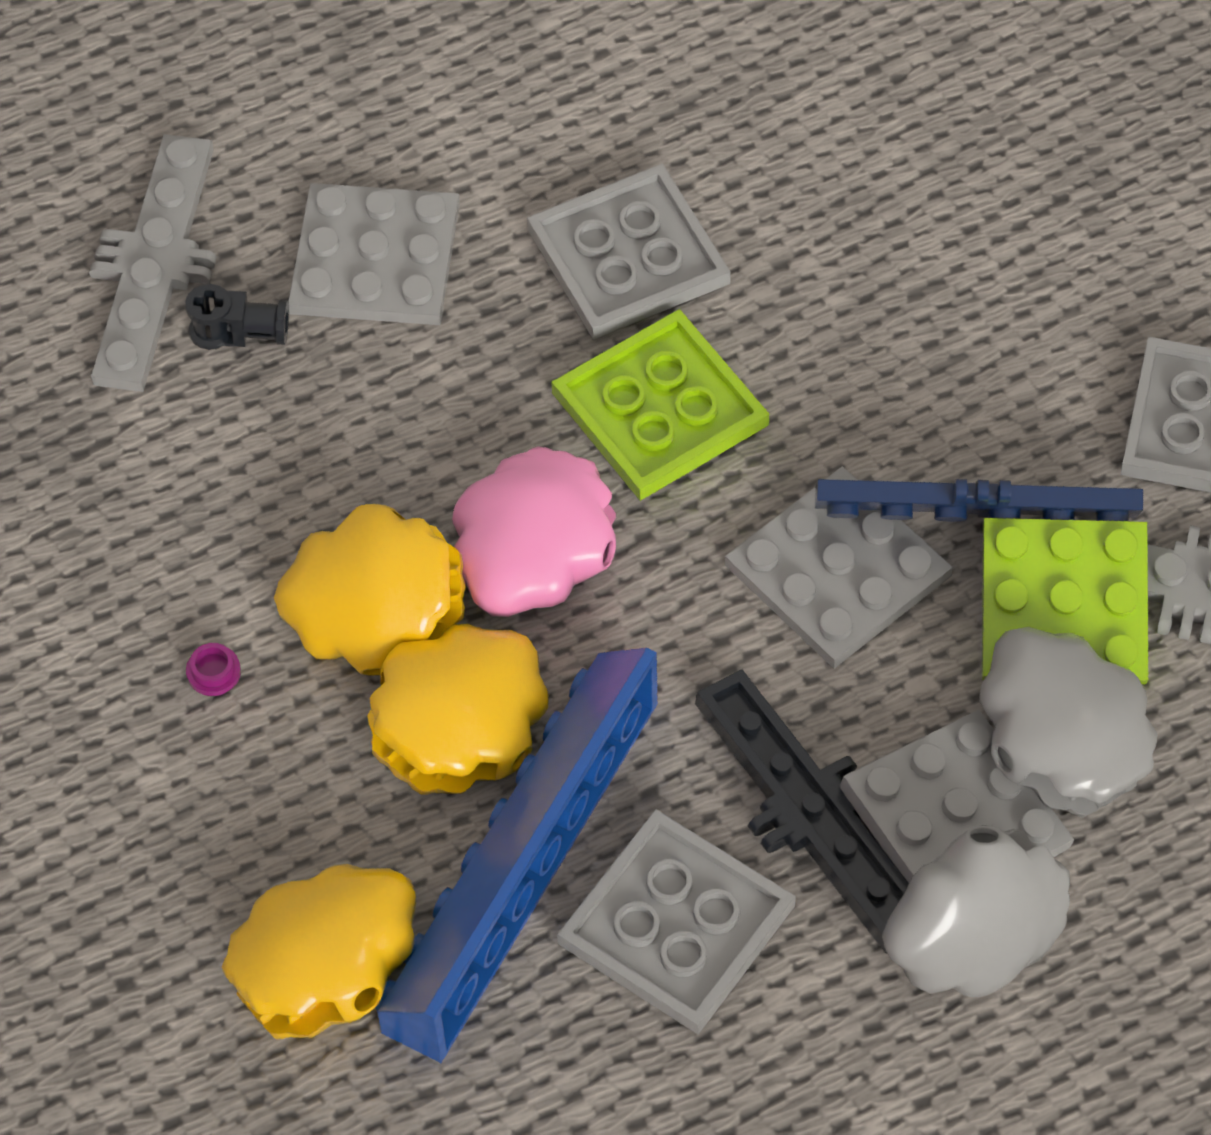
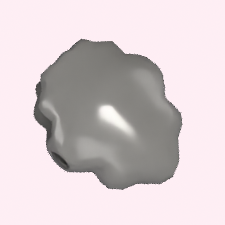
(1066, 720)
(979, 913)

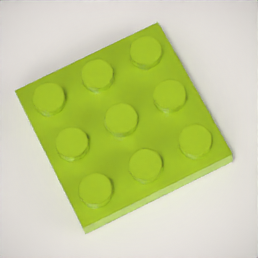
(660, 404)
(1068, 580)

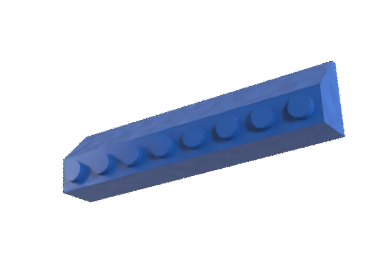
(520, 852)

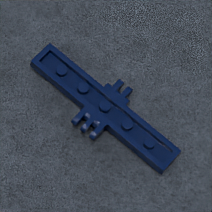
(989, 500)

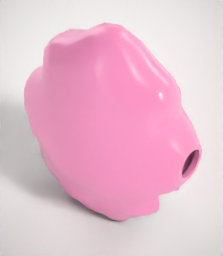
(534, 531)

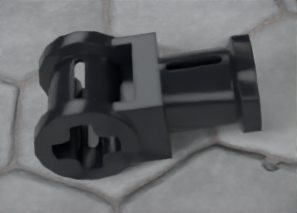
(233, 318)

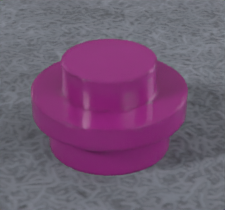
(213, 669)

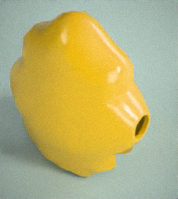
(371, 587)
(457, 708)
(321, 948)

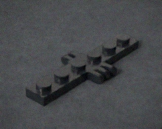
(803, 801)

